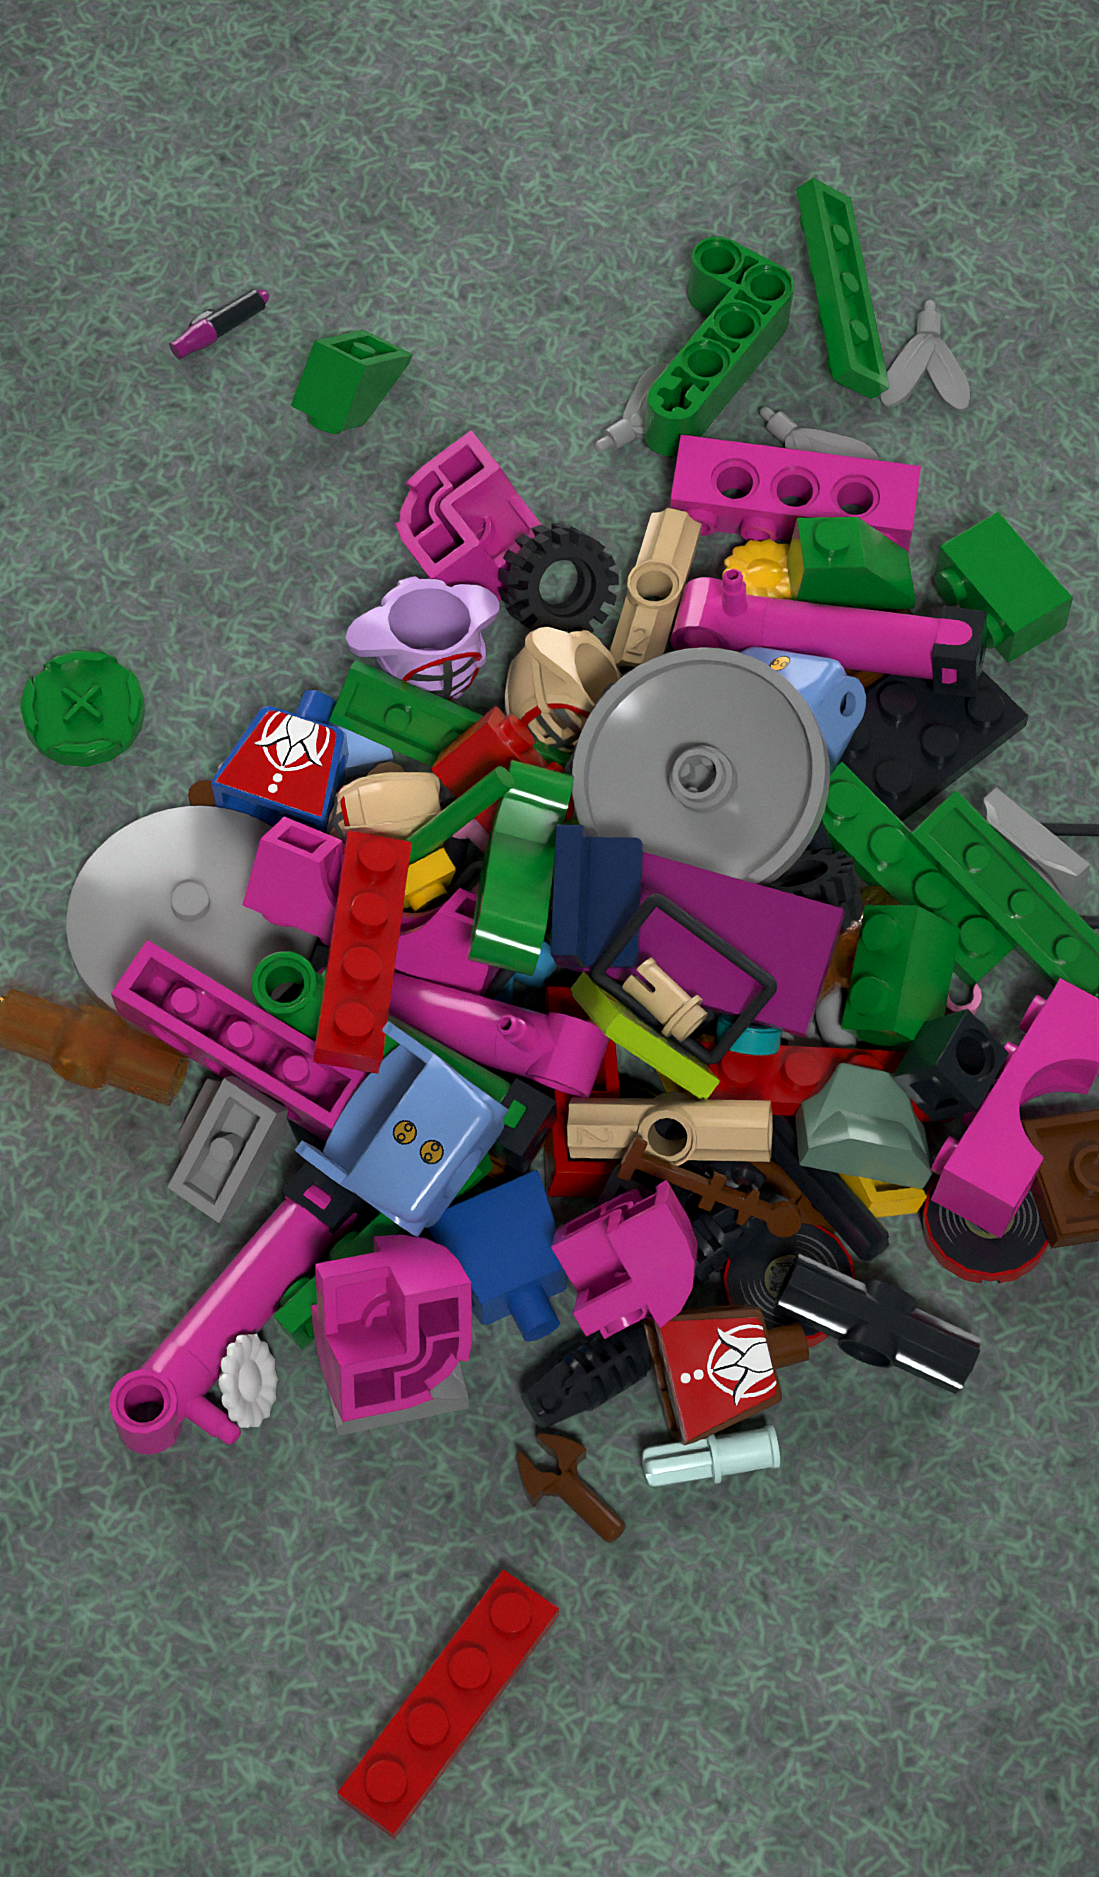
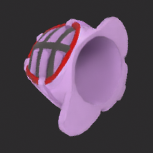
(428, 634)

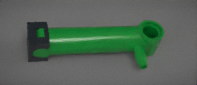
(529, 1113)

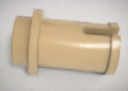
(668, 1002)

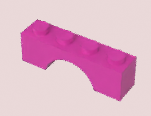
(298, 884)
(994, 1161)

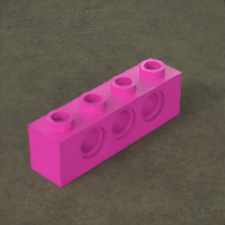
(772, 473)
(233, 1038)

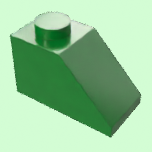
(347, 379)
(848, 565)

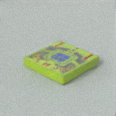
(642, 1038)

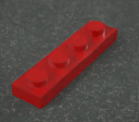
(362, 952)
(793, 1074)
(448, 1704)

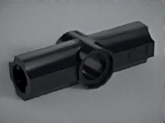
(877, 1324)

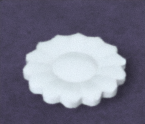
(248, 1381)

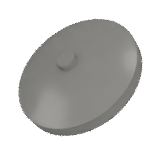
(705, 764)
(182, 887)

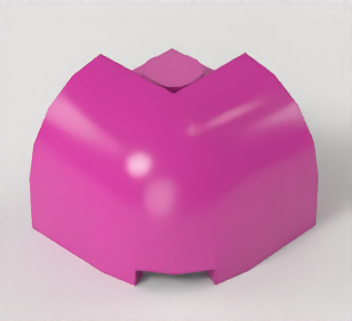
(464, 517)
(629, 1260)
(390, 1324)

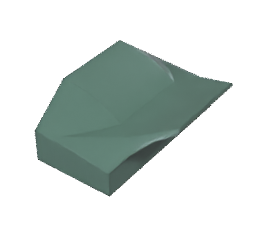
(863, 1129)

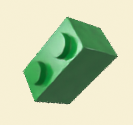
(1000, 574)
(899, 974)

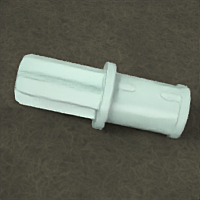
(711, 1457)

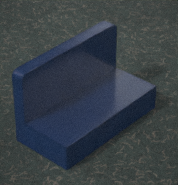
(594, 896)

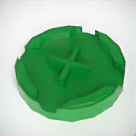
(83, 708)

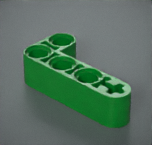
(747, 315)
(519, 870)

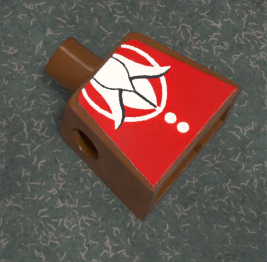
(718, 1366)

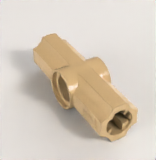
(661, 572)
(713, 1128)

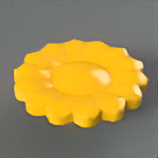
(762, 568)

